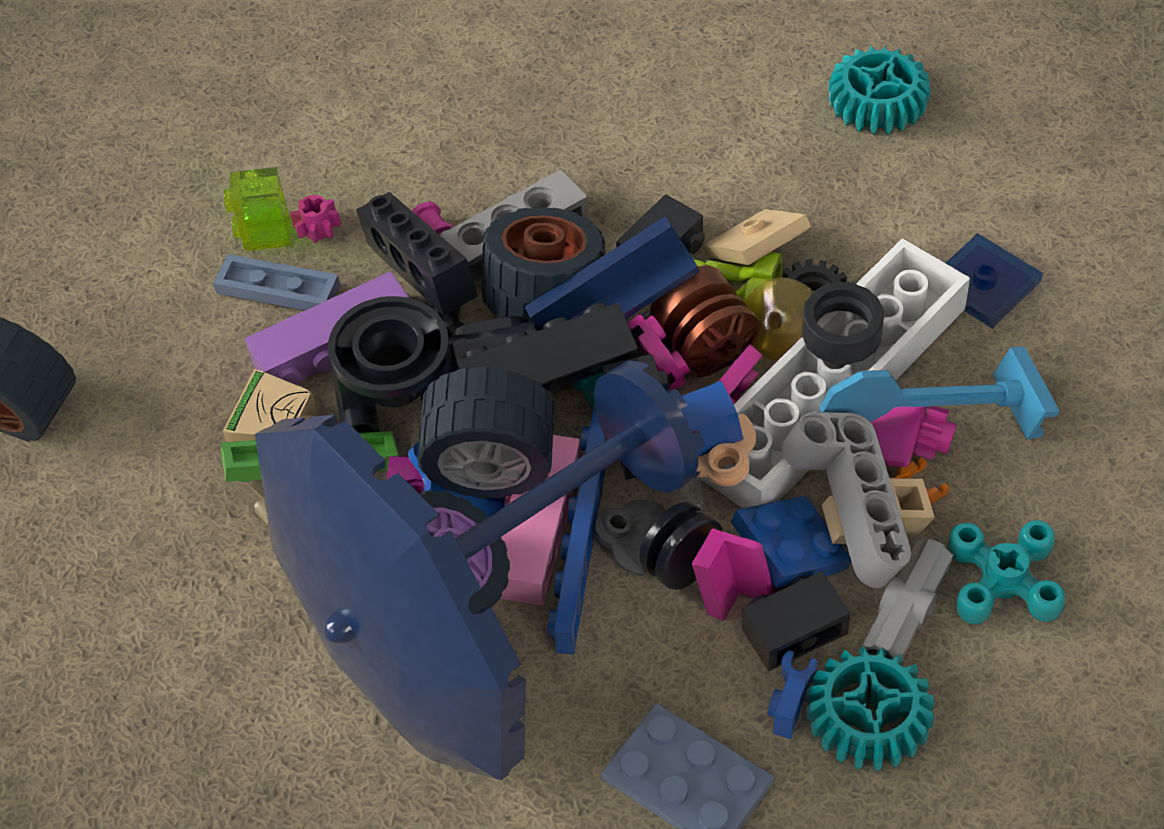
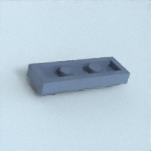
(275, 283)

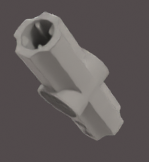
(909, 599)

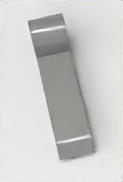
(860, 487)

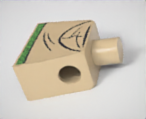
(265, 403)

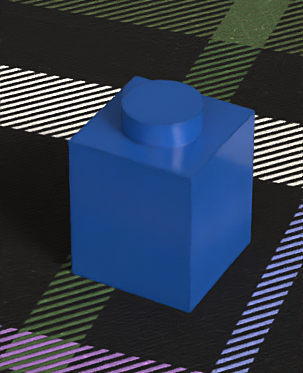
(713, 415)

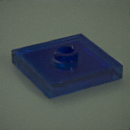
(996, 279)

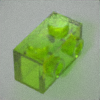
(258, 209)

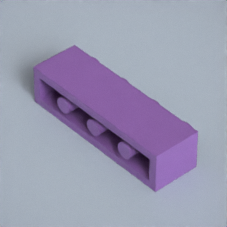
(300, 343)

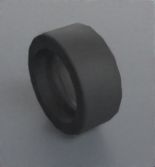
(838, 348)

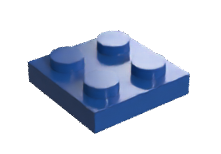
(792, 539)

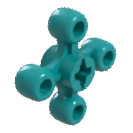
(1006, 572)

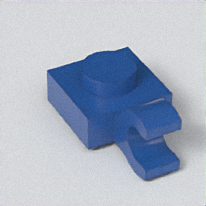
(787, 704)

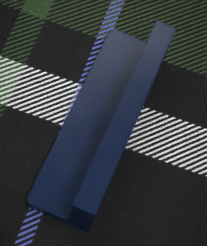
(629, 274)

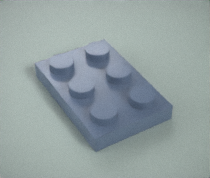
(686, 775)

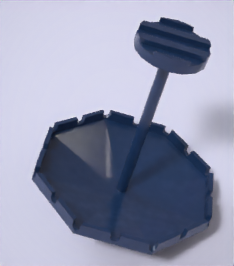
(398, 598)

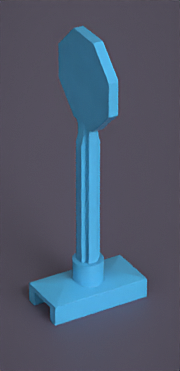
(1017, 386)

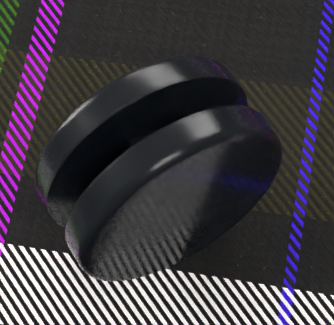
(674, 544)

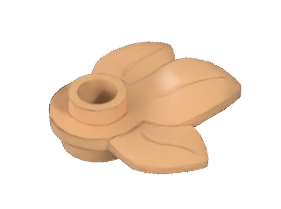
(729, 454)

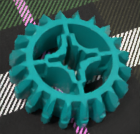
(879, 89)
(905, 699)

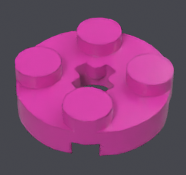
(650, 343)

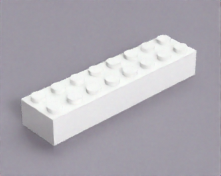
(918, 303)

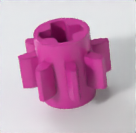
(315, 218)
(934, 433)

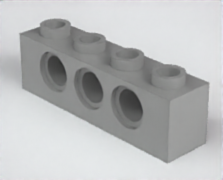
(549, 192)

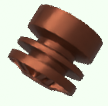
(706, 321)

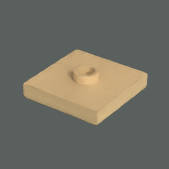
(757, 236)

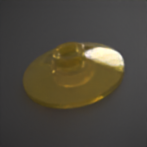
(783, 297)

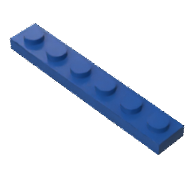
(577, 550)

